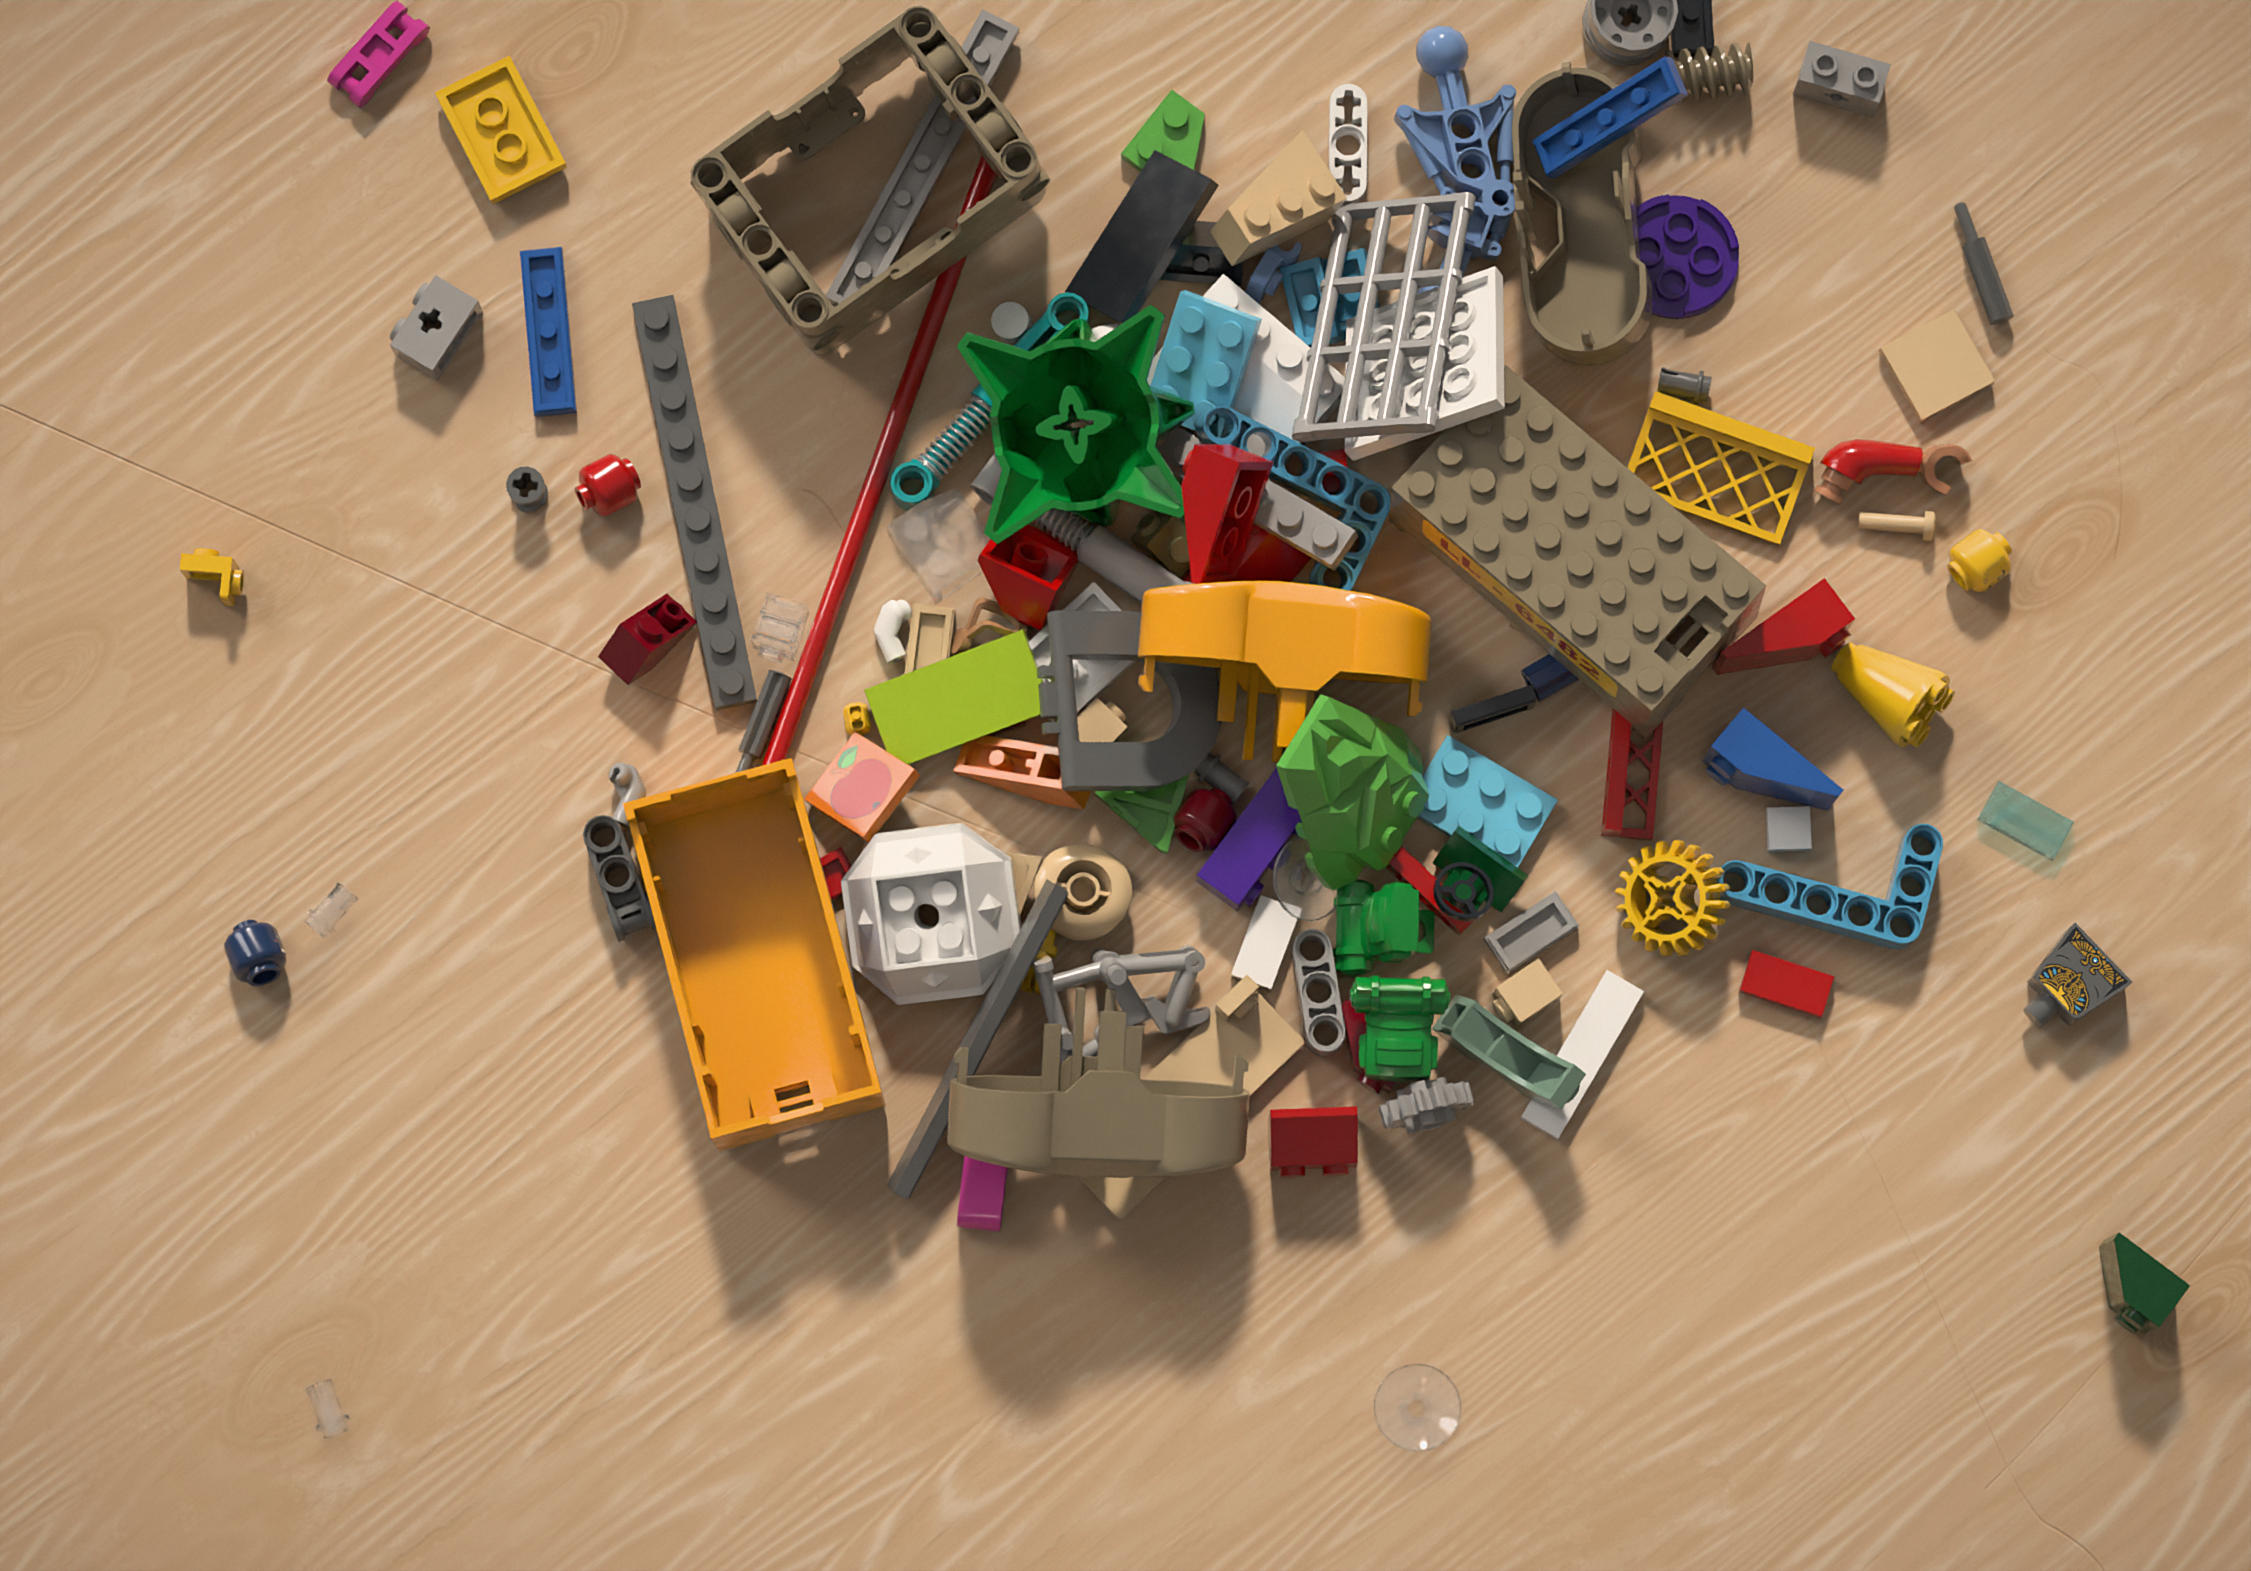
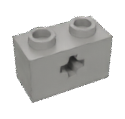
(1841, 79)
(435, 348)

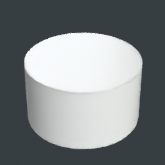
(1010, 322)

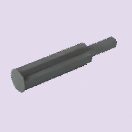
(1983, 270)
(763, 718)

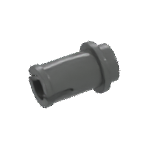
(1684, 384)
(1220, 777)

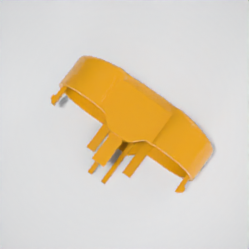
(1284, 644)

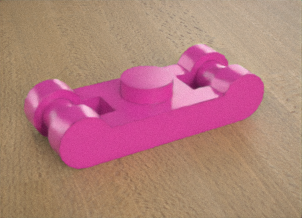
(377, 53)

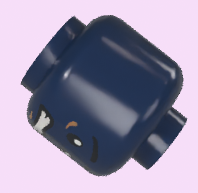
(255, 952)

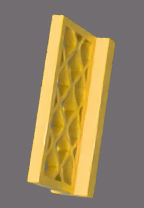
(1733, 434)

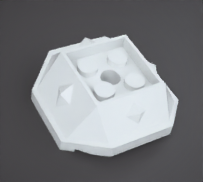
(975, 902)

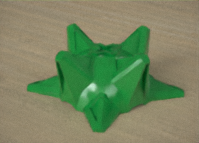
(1068, 381)

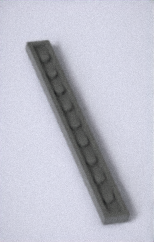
(694, 503)

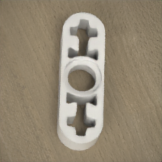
(1359, 115)

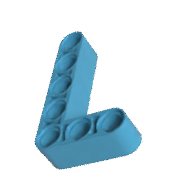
(1310, 484)
(1839, 900)

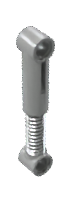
(1095, 547)

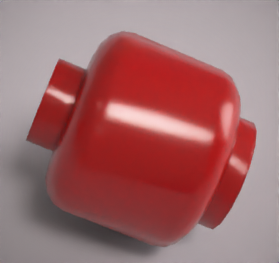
(608, 485)

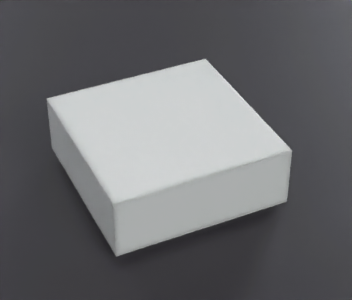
(1788, 829)

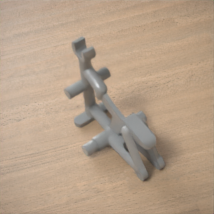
(1115, 971)

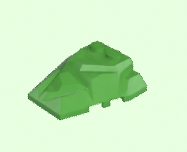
(1353, 789)

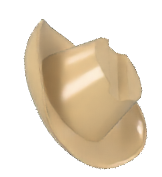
(1096, 889)

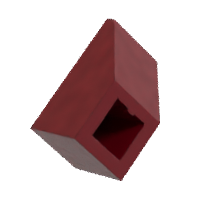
(646, 638)

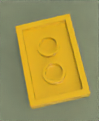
(500, 130)

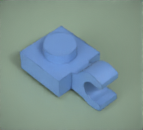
(1266, 275)

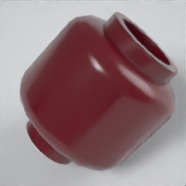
(1204, 819)

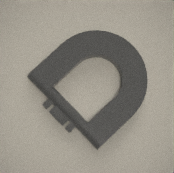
(1123, 764)

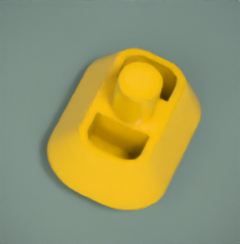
(856, 718)

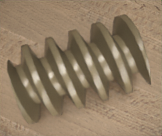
(1715, 71)

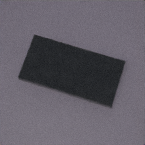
(1142, 237)

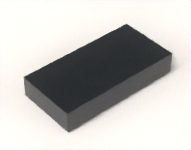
(1492, 709)

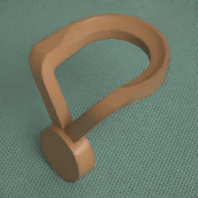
(963, 638)

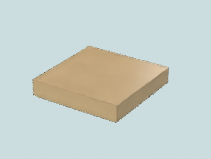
(1937, 366)

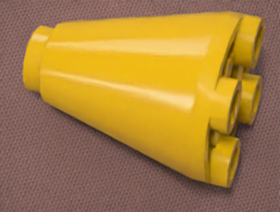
(1894, 691)

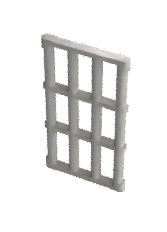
(1395, 351)

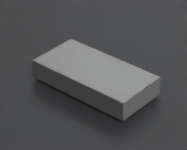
(1531, 933)

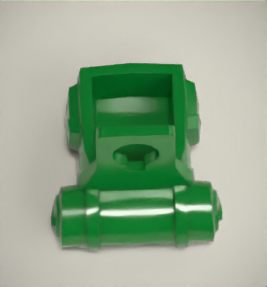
(1379, 926)
(1399, 1025)

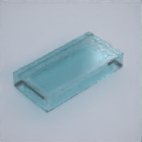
(2025, 820)

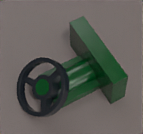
(1474, 877)

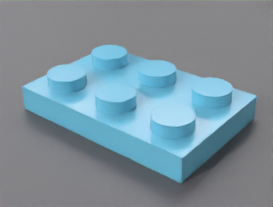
(1206, 356)
(1483, 801)

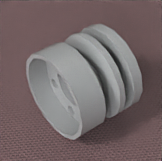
(1632, 45)

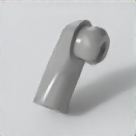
(629, 787)

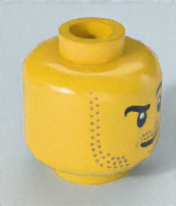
(1979, 560)

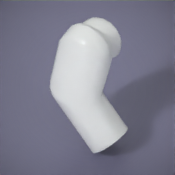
(887, 626)

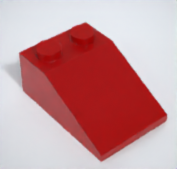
(1220, 506)
(1796, 633)

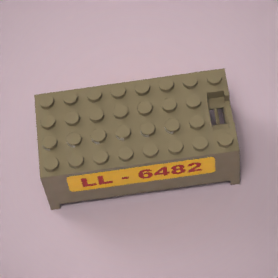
(1576, 552)

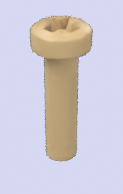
(1899, 523)

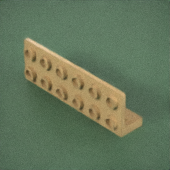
(1238, 1026)

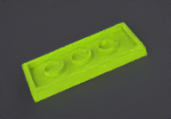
(957, 699)

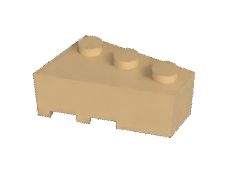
(1280, 204)

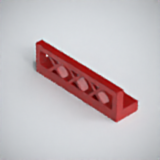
(1617, 785)

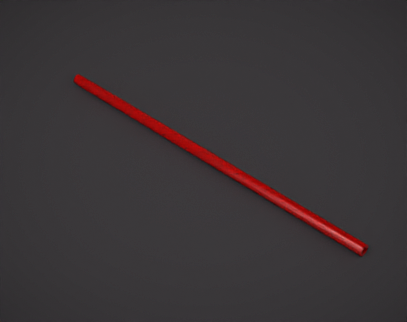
(871, 489)

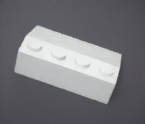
(1274, 373)

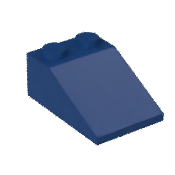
(1763, 763)

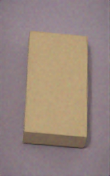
(929, 636)

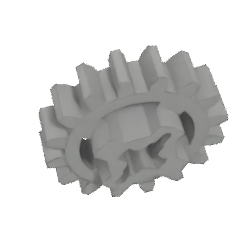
(1426, 1105)

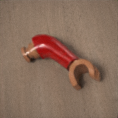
(1861, 458)

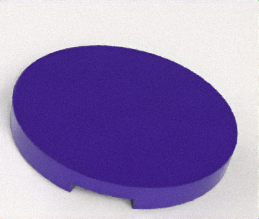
(1687, 254)

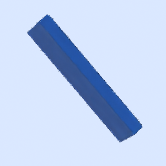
(1609, 117)
(548, 332)

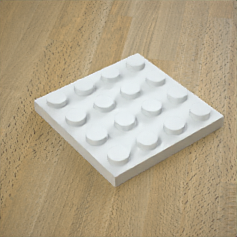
(1471, 370)

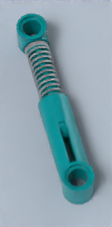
(932, 465)

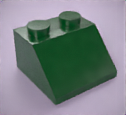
(2138, 1285)

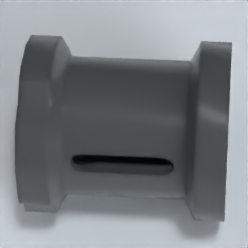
(518, 480)

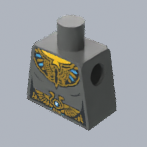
(2073, 979)

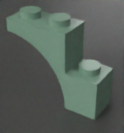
(1508, 1053)

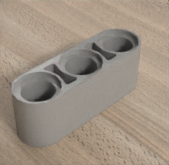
(1322, 972)

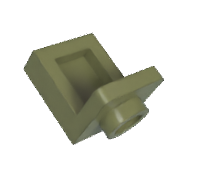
(1165, 540)

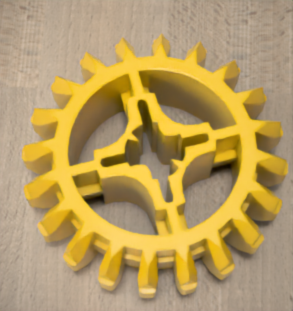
(1646, 878)

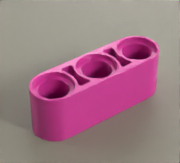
(981, 1195)

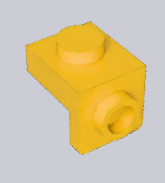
(208, 565)

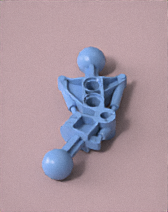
(1441, 153)

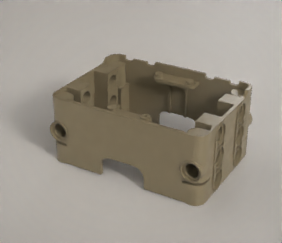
(828, 115)

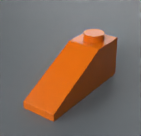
(1018, 768)

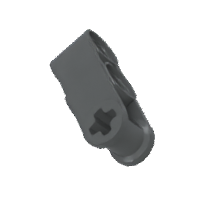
(628, 904)

